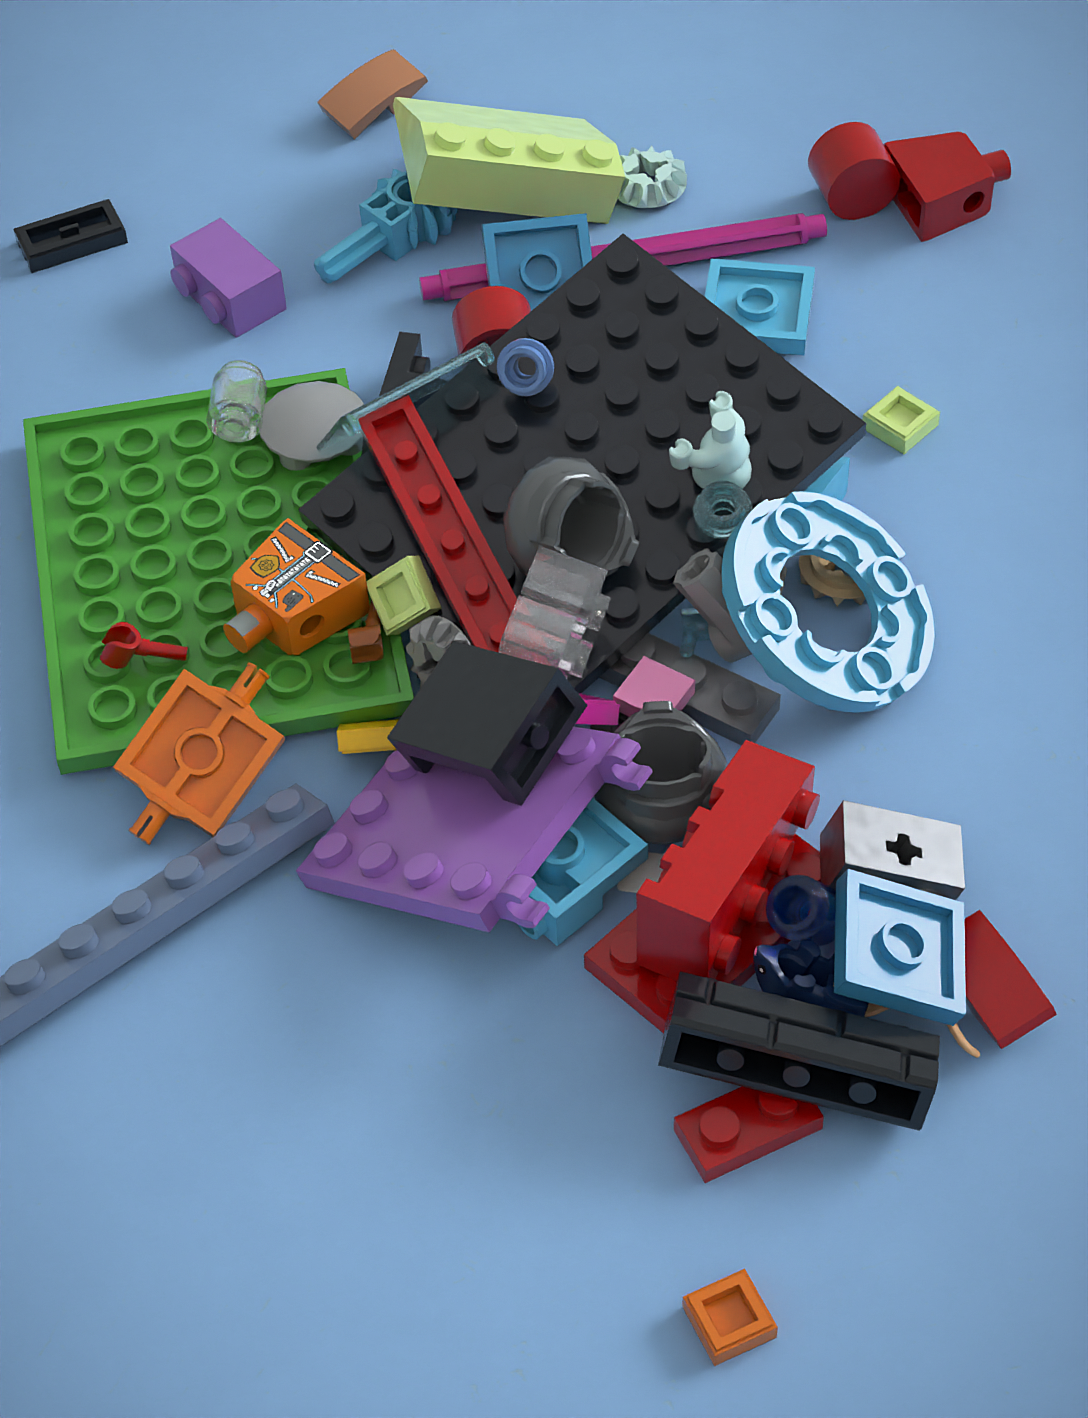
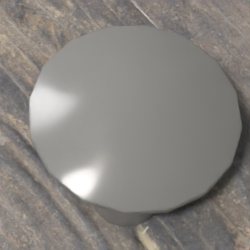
(302, 417)

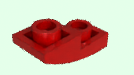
(999, 985)

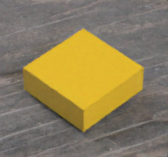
(365, 736)

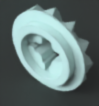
(642, 191)

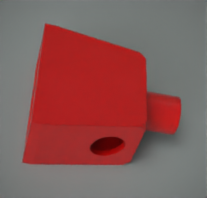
(944, 181)

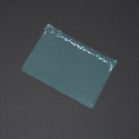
(416, 388)

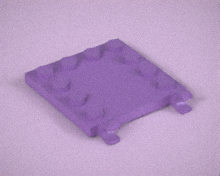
(450, 842)

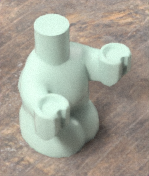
(722, 450)

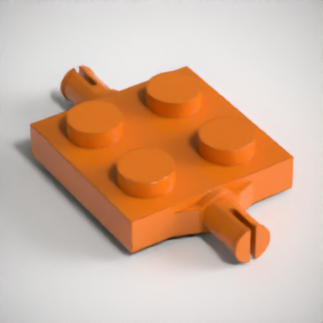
(199, 753)

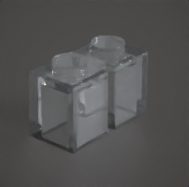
(555, 612)

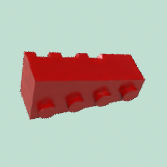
(726, 860)

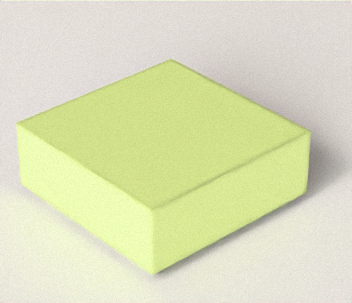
(901, 420)
(403, 595)

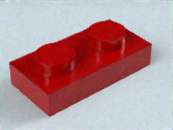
(742, 1129)

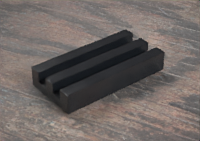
(70, 235)

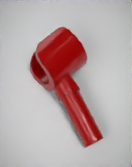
(125, 640)

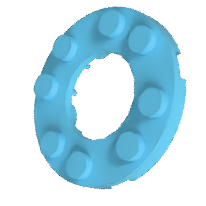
(767, 622)

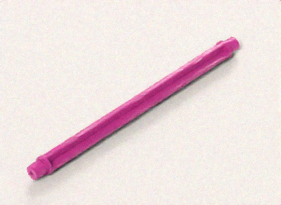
(666, 248)

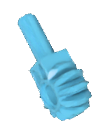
(388, 225)

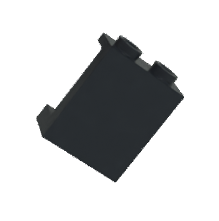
(489, 718)

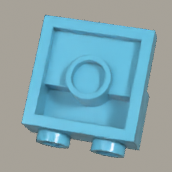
(581, 869)

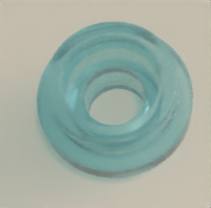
(716, 497)

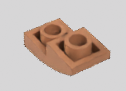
(371, 90)

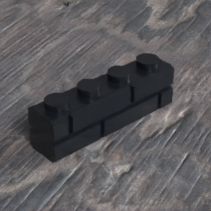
(800, 1051)

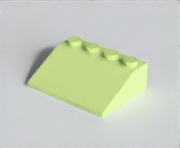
(507, 160)

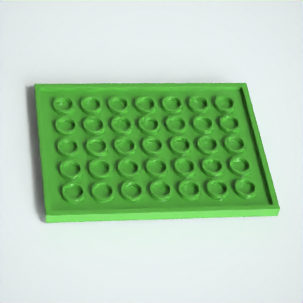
(145, 527)

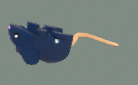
(810, 979)

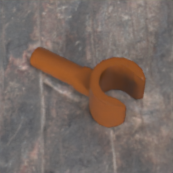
(367, 640)

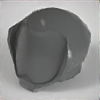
(570, 511)
(684, 770)

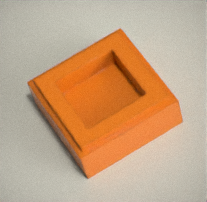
(729, 1317)

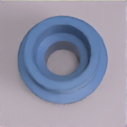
(513, 378)

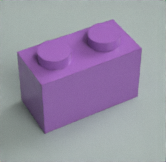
(227, 277)

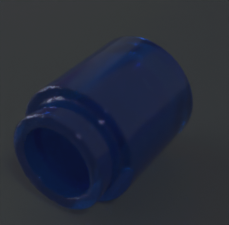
(789, 908)

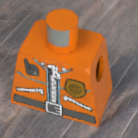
(294, 593)

